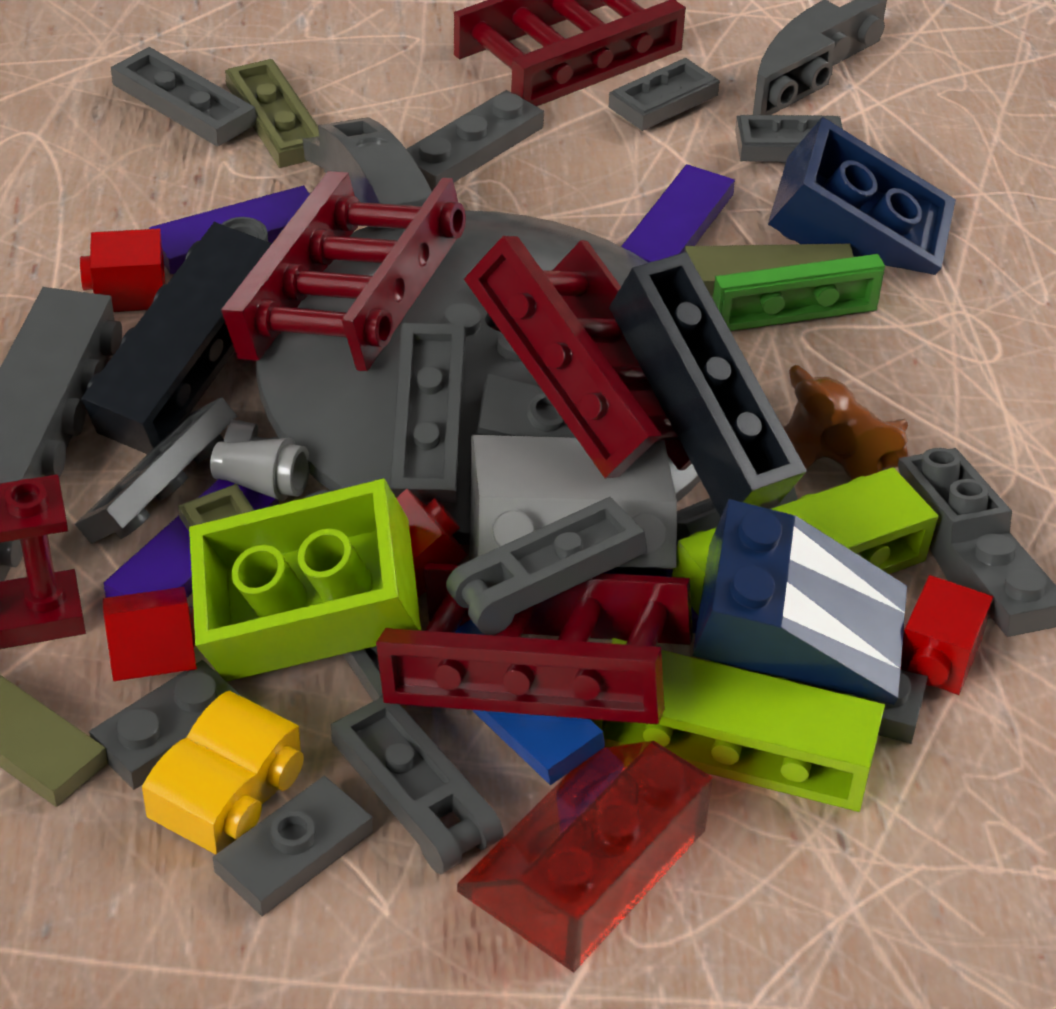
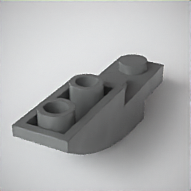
(809, 47)
(373, 157)
(976, 543)

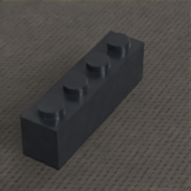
(175, 345)
(705, 385)

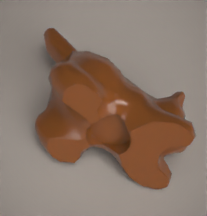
(837, 427)

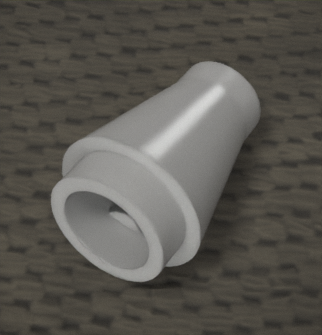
(265, 466)

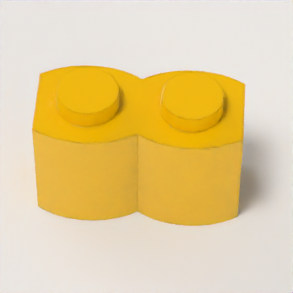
(223, 772)

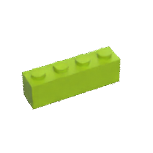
(869, 515)
(761, 730)

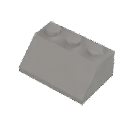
(538, 480)

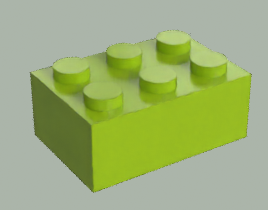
(302, 580)

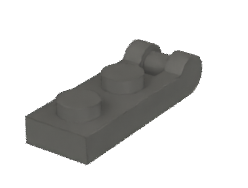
(545, 564)
(416, 782)

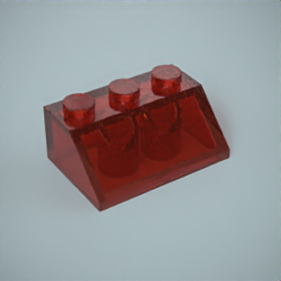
(592, 849)

